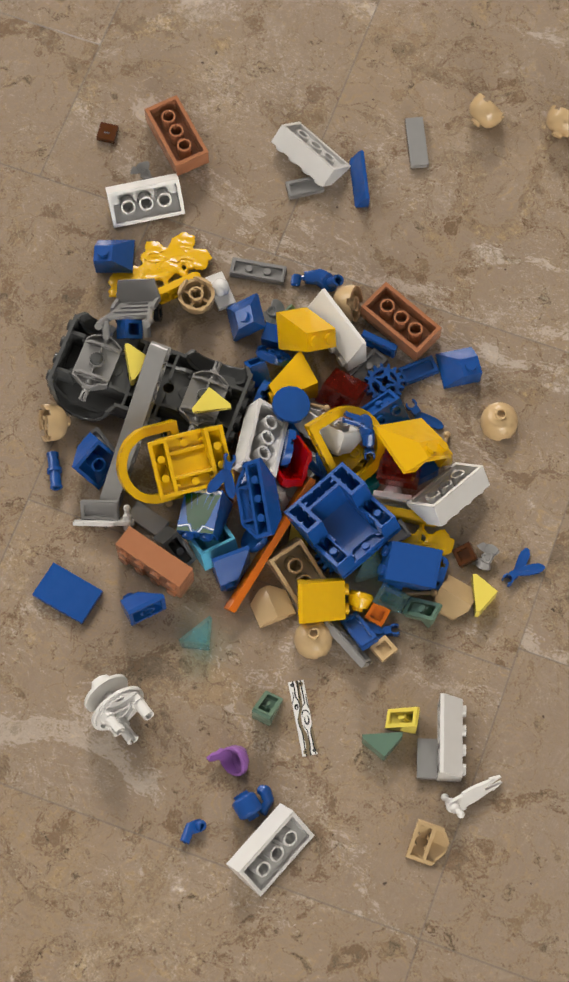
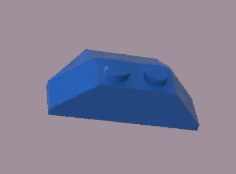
(258, 499)

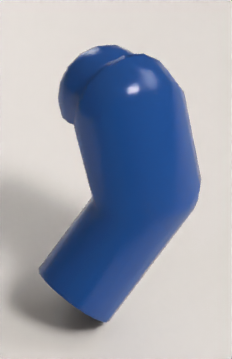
(267, 798)
(192, 828)

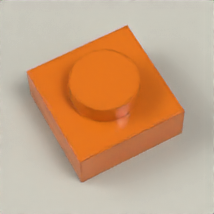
(377, 614)

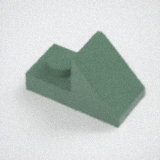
(422, 610)

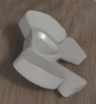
(142, 169)
(270, 313)
(487, 557)

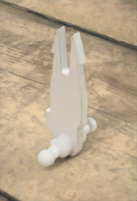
(124, 521)
(472, 794)

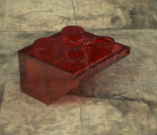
(341, 390)
(391, 475)

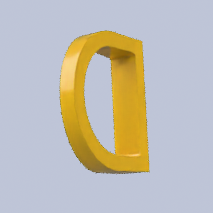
(169, 426)
(314, 426)

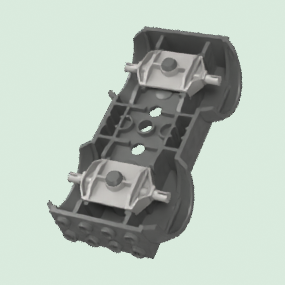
(93, 381)

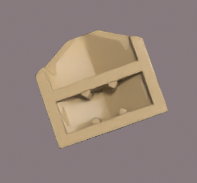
(455, 598)
(271, 605)
(427, 843)

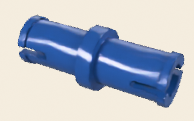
(54, 470)

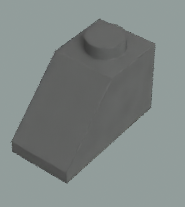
(173, 543)

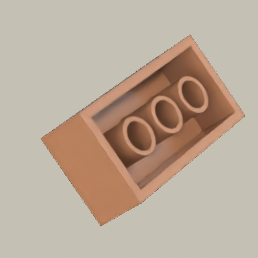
(176, 135)
(400, 321)
(154, 562)

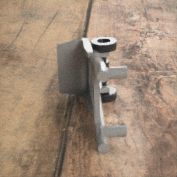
(134, 301)

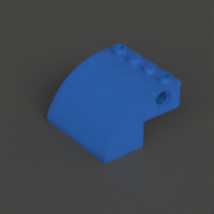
(356, 521)

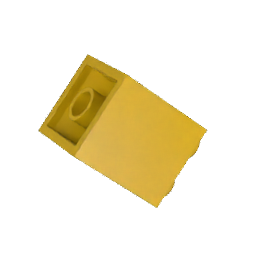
(304, 331)
(296, 374)
(322, 600)

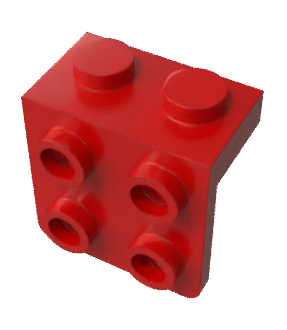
(297, 469)

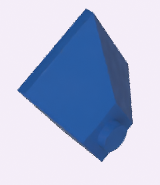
(114, 256)
(245, 317)
(459, 367)
(93, 460)
(230, 568)
(142, 605)

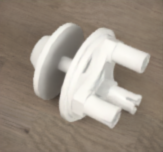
(115, 704)

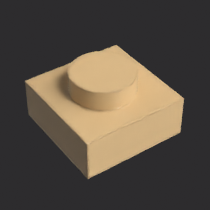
(383, 649)

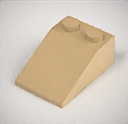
(292, 563)

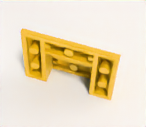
(413, 444)
(187, 460)

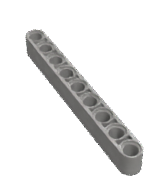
(138, 414)

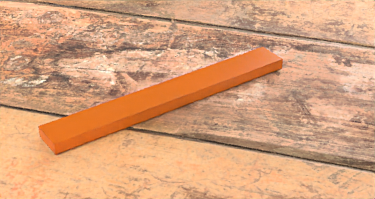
(264, 554)

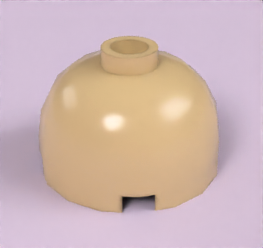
(484, 112)
(558, 122)
(196, 295)
(349, 299)
(499, 421)
(53, 422)
(313, 640)

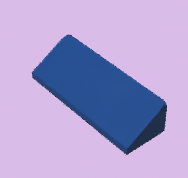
(359, 180)

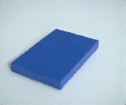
(67, 593)

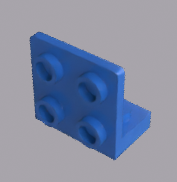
(387, 408)

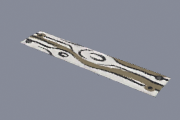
(303, 718)

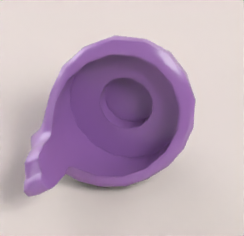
(232, 758)

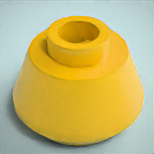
(359, 600)

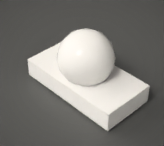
(222, 291)
(392, 497)

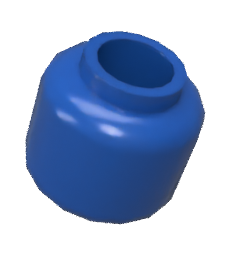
(247, 805)

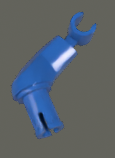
(320, 278)
(365, 427)

